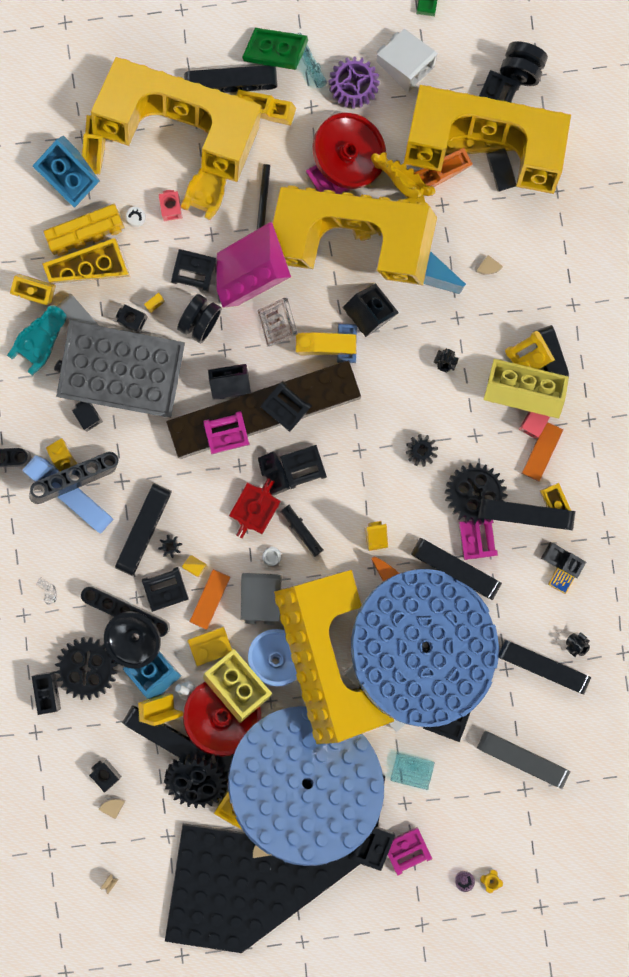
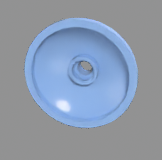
(265, 648)

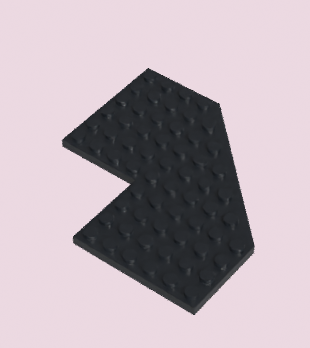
(234, 900)

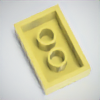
(237, 685)

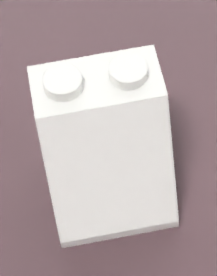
(406, 59)

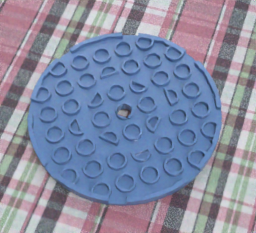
(388, 650)
(299, 822)

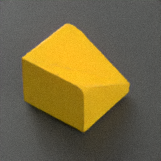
(194, 566)

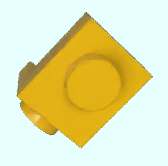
(60, 455)

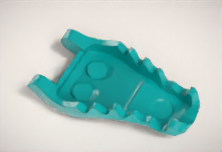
(39, 338)

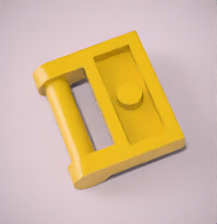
(535, 359)

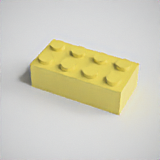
(526, 388)

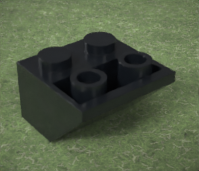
(229, 381)

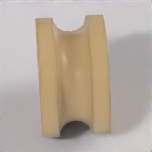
(109, 883)

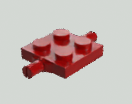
(255, 508)

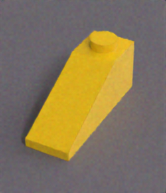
(325, 344)

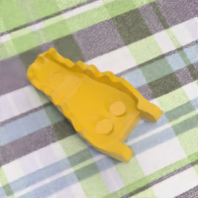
(403, 179)
(205, 193)

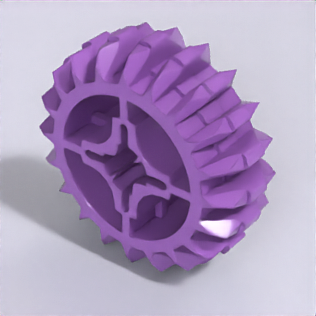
(368, 76)

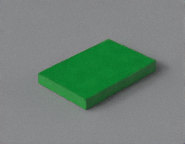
(275, 48)

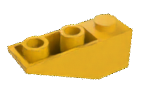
(376, 535)

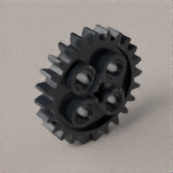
(460, 500)
(69, 665)
(196, 781)

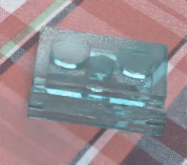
(412, 771)

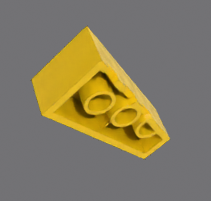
(91, 263)

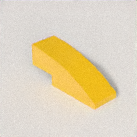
(271, 109)
(93, 147)

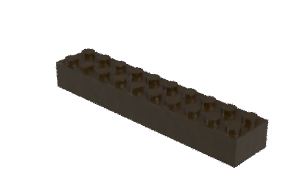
(321, 388)

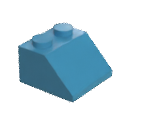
(155, 677)

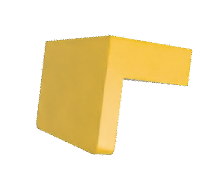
(158, 710)

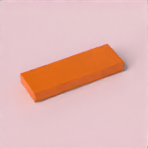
(542, 452)
(210, 599)

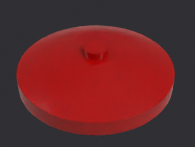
(345, 149)
(212, 724)

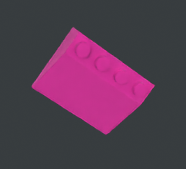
(250, 267)

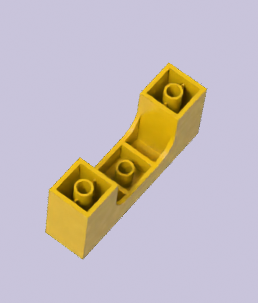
(138, 91)
(532, 132)
(405, 226)
(306, 617)

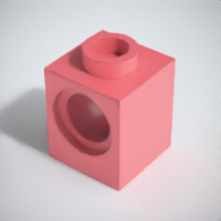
(170, 213)
(534, 424)

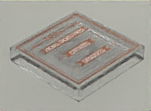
(277, 322)

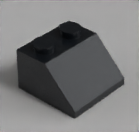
(370, 309)

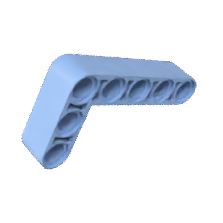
(76, 499)

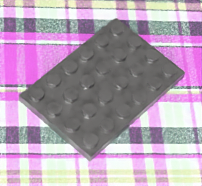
(120, 369)

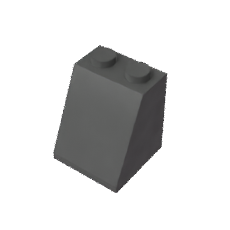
(259, 598)

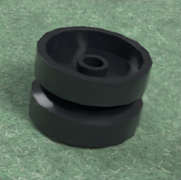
(524, 63)
(199, 318)

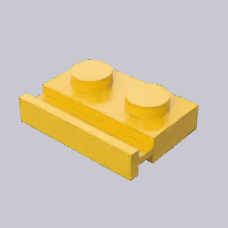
(210, 646)

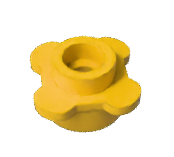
(497, 883)

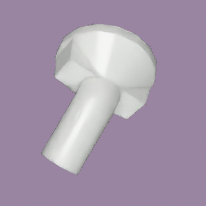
(185, 689)

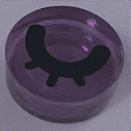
(464, 881)

